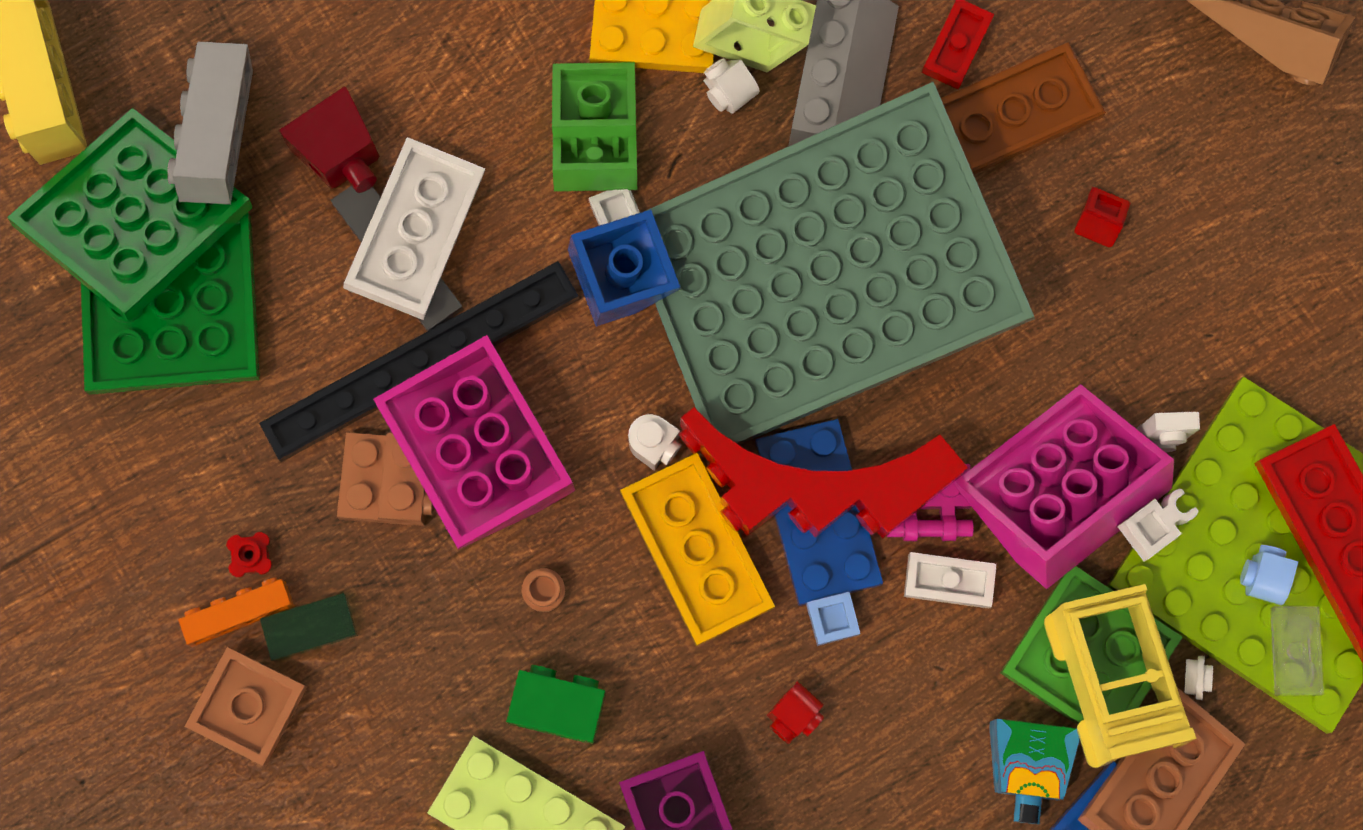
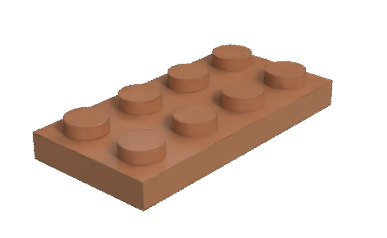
(1166, 784)

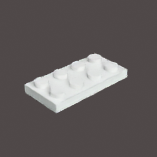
(414, 228)

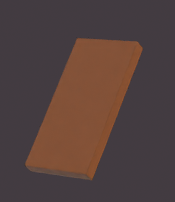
(1022, 107)

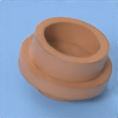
(543, 590)

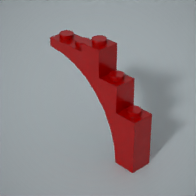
(762, 487)

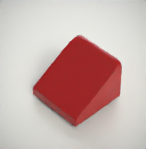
(1102, 217)

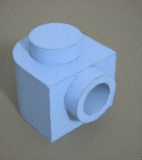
(1269, 575)

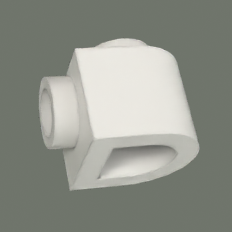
(730, 85)
(653, 440)

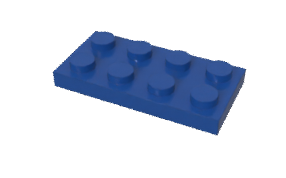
(842, 554)

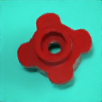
(258, 563)

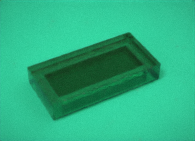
(308, 627)

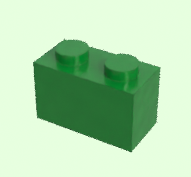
(556, 705)

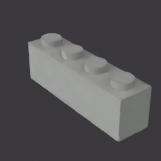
(212, 123)

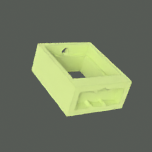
(745, 23)

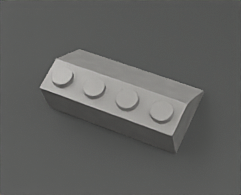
(843, 63)

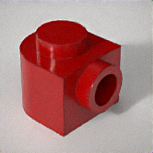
(795, 713)

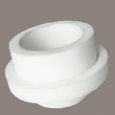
(1198, 677)

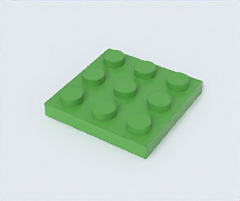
(1110, 643)

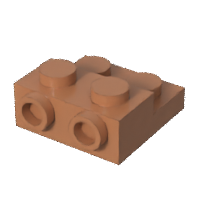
(380, 483)

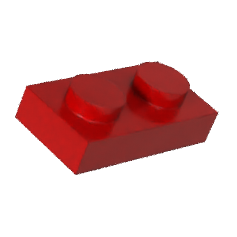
(957, 43)

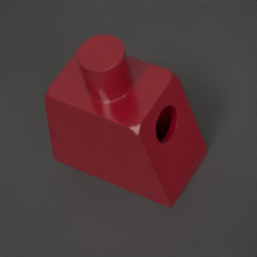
(334, 142)

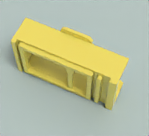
(1130, 731)

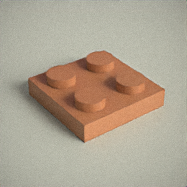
(246, 706)

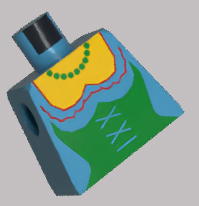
(1031, 763)

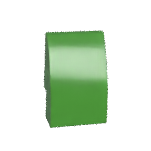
(594, 126)

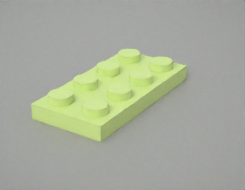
(501, 794)

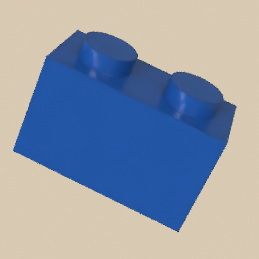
(622, 267)

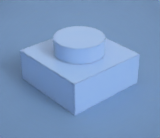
(833, 618)

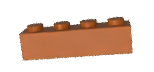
(235, 613)

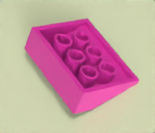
(474, 443)
(1066, 484)

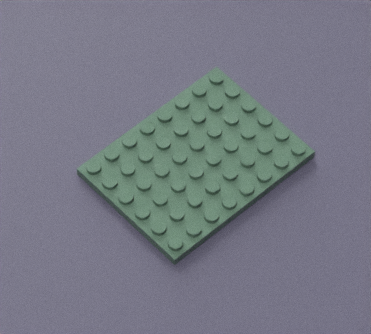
(833, 268)

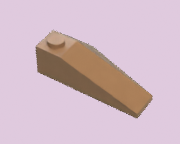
(1291, 38)

